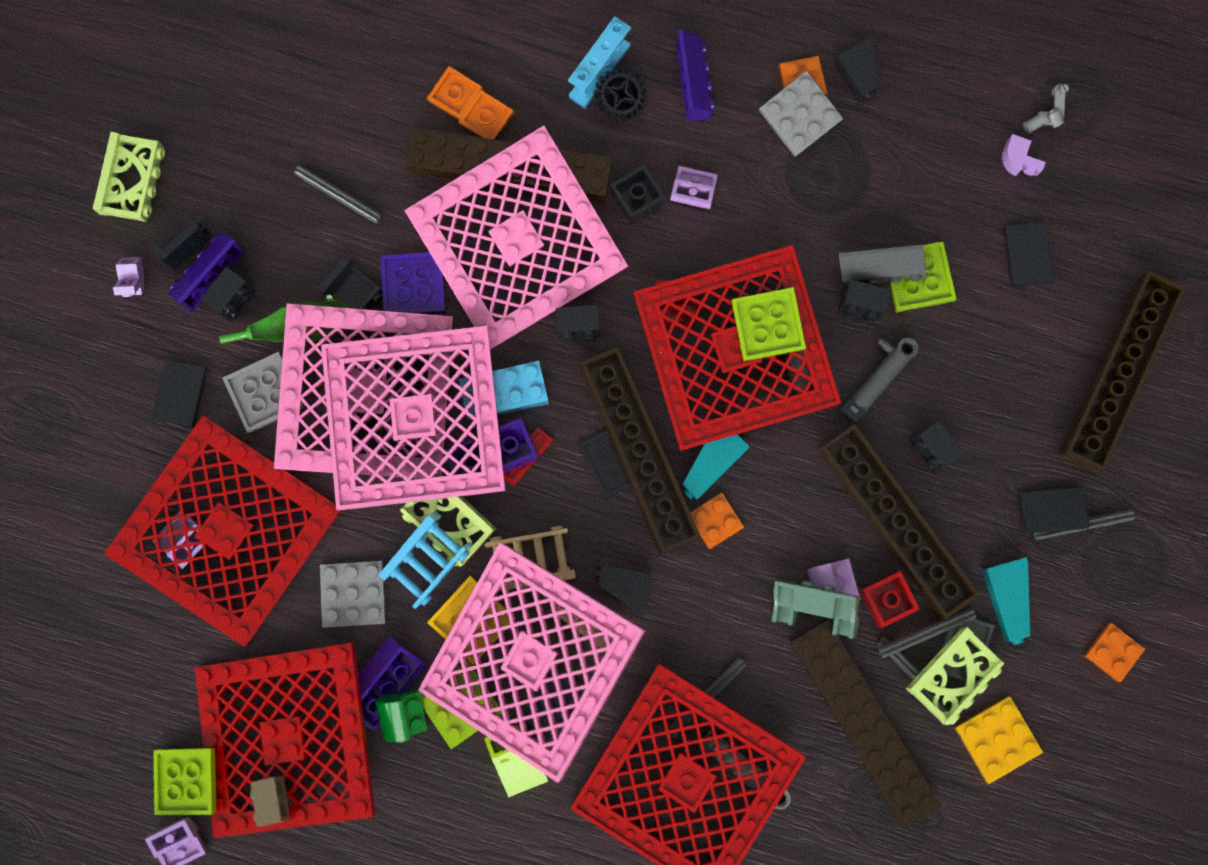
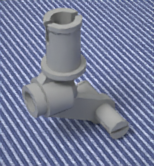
(1054, 116)

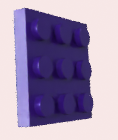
(412, 284)

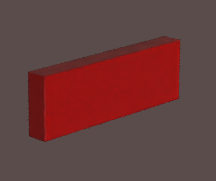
(541, 442)

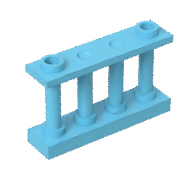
(601, 58)
(418, 540)

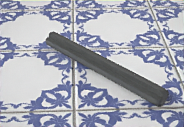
(338, 194)
(1094, 522)
(927, 633)
(912, 671)
(714, 689)

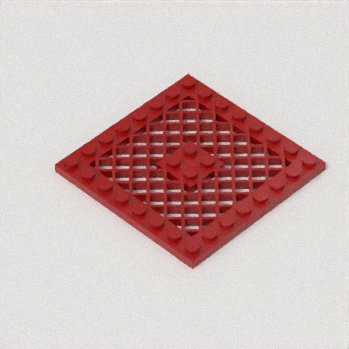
(729, 351)
(222, 531)
(285, 738)
(687, 779)

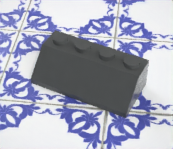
(884, 265)

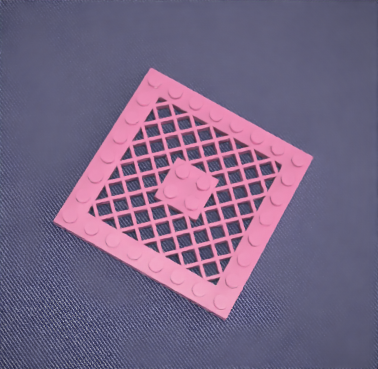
(516, 236)
(292, 377)
(412, 417)
(530, 661)

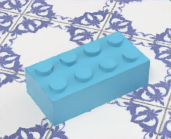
(515, 389)

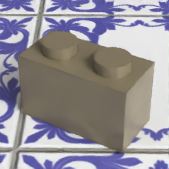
(270, 801)

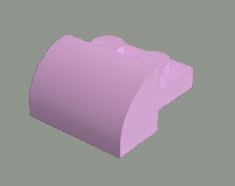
(694, 187)
(182, 553)
(835, 574)
(177, 843)

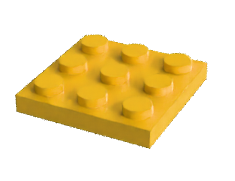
(448, 614)
(998, 739)

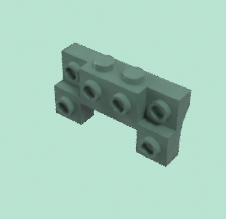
(816, 600)

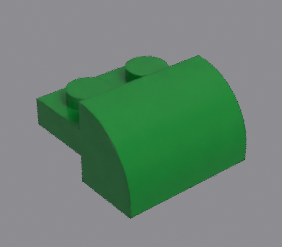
(401, 716)

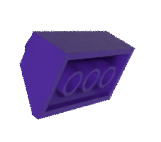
(693, 76)
(200, 276)
(515, 449)
(387, 672)

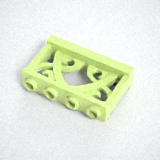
(117, 152)
(476, 523)
(926, 681)

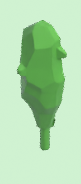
(273, 327)

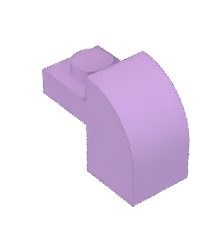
(1016, 158)
(130, 277)

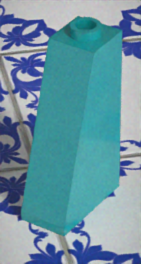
(712, 464)
(1010, 598)

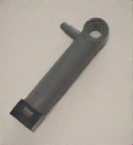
(879, 379)

